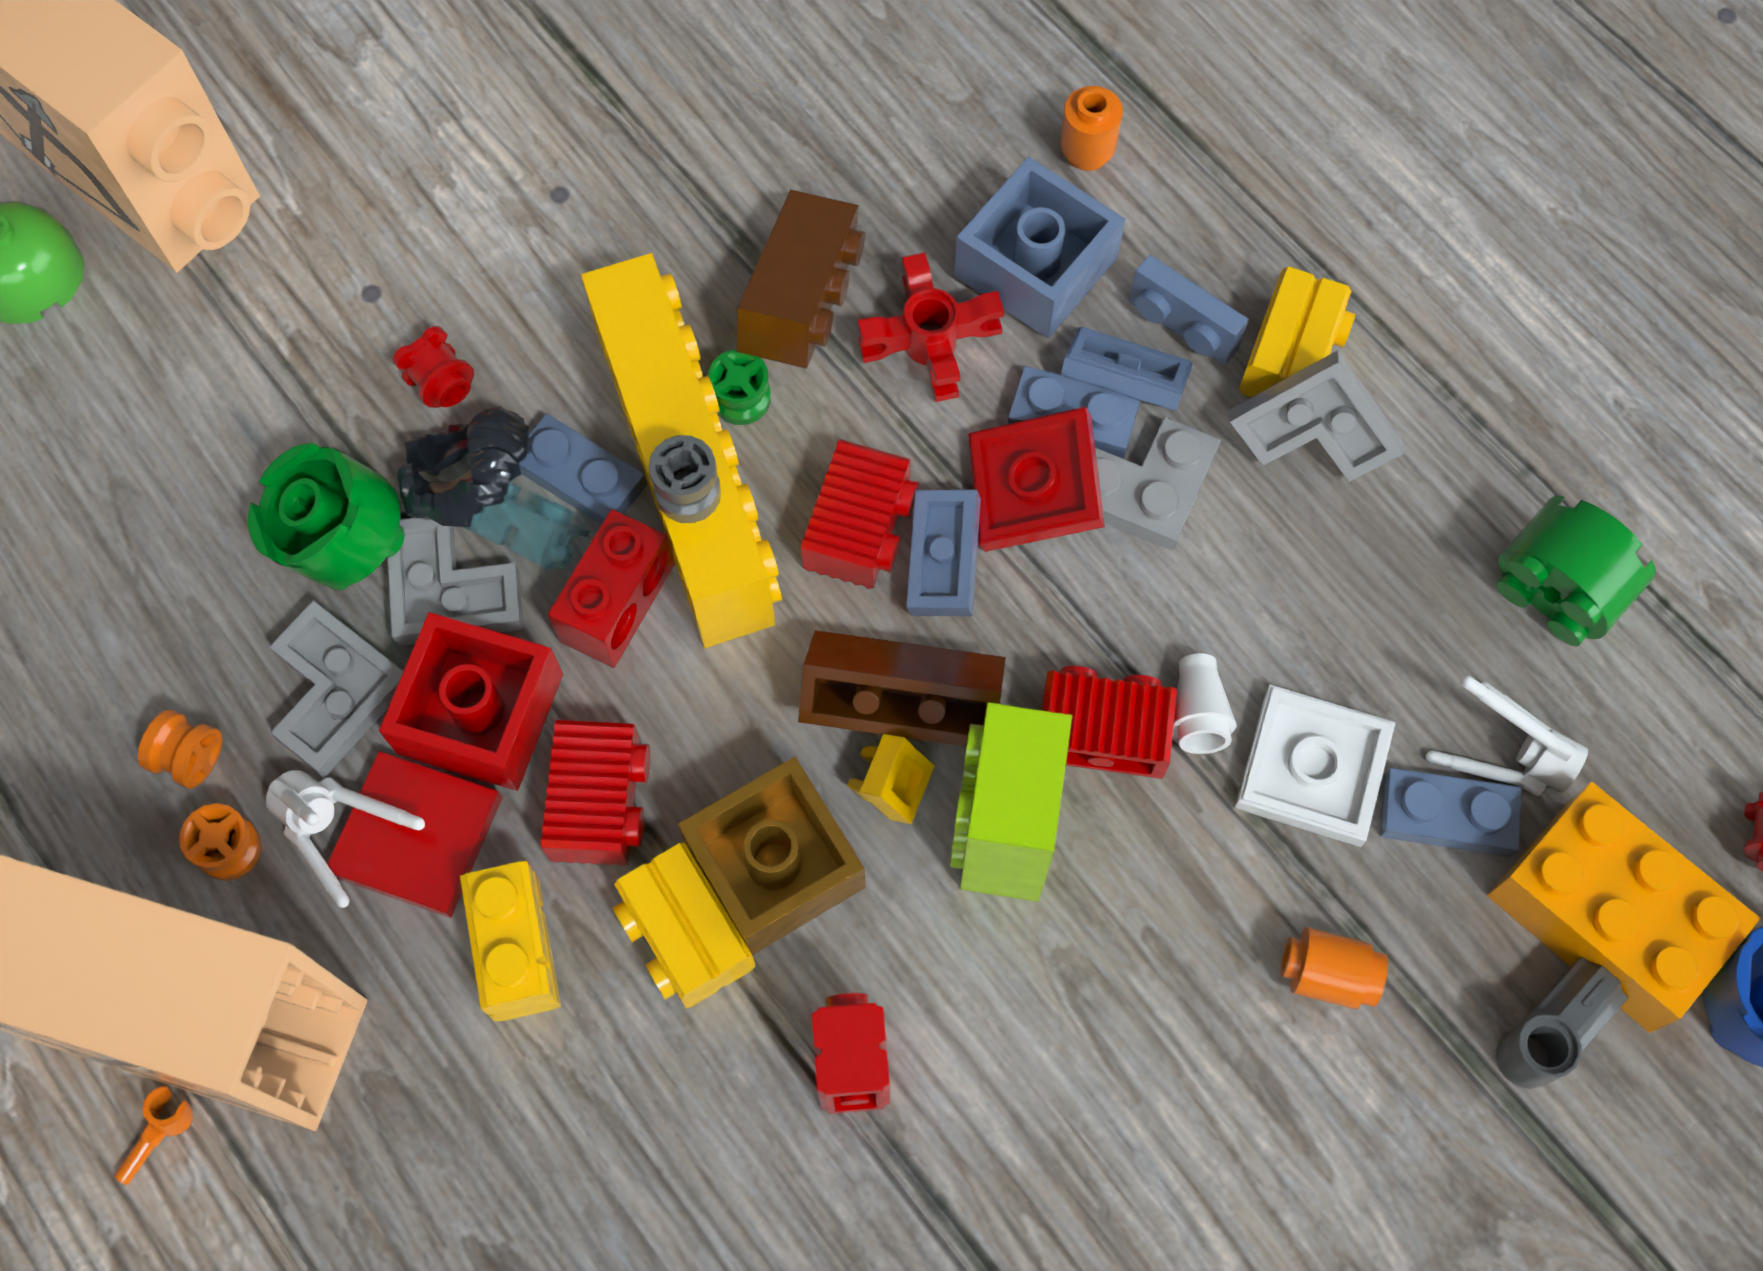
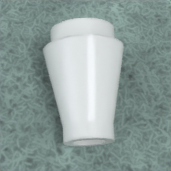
(1202, 709)

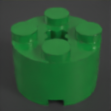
(325, 516)
(1574, 569)

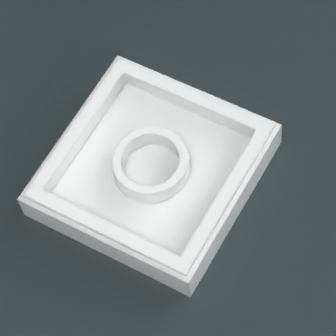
(1315, 765)

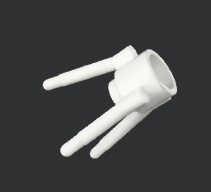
(1546, 754)
(308, 809)

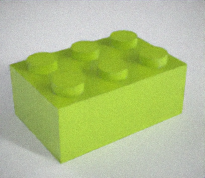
(1010, 801)

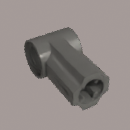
(1563, 1022)

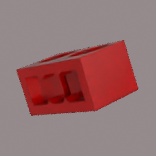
(612, 588)

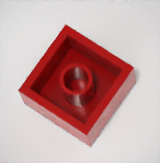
(472, 701)

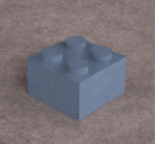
(1038, 246)

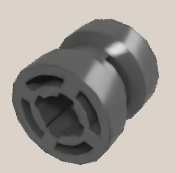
(691, 493)

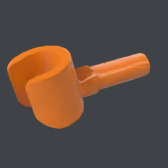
(154, 1131)

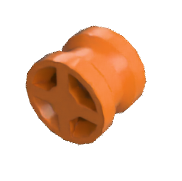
(179, 748)
(209, 831)

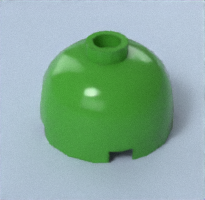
(36, 263)

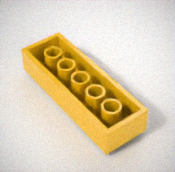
(664, 395)

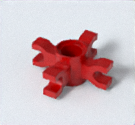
(930, 305)

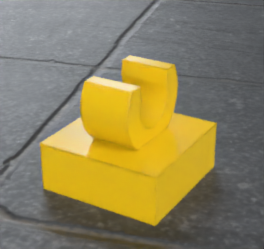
(895, 778)

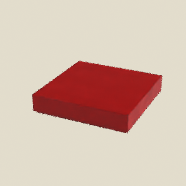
(1036, 479)
(410, 863)

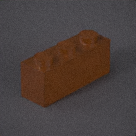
(799, 279)
(897, 687)

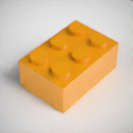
(1624, 901)

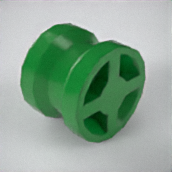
(745, 374)

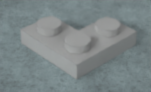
(1322, 404)
(1158, 495)
(426, 580)
(348, 689)

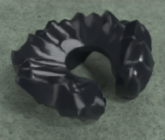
(496, 446)

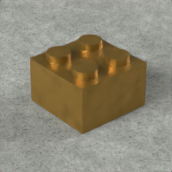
(773, 855)

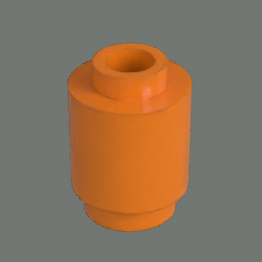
(1090, 127)
(1334, 969)

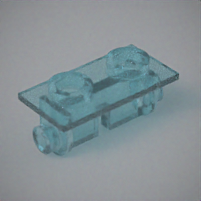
(541, 532)

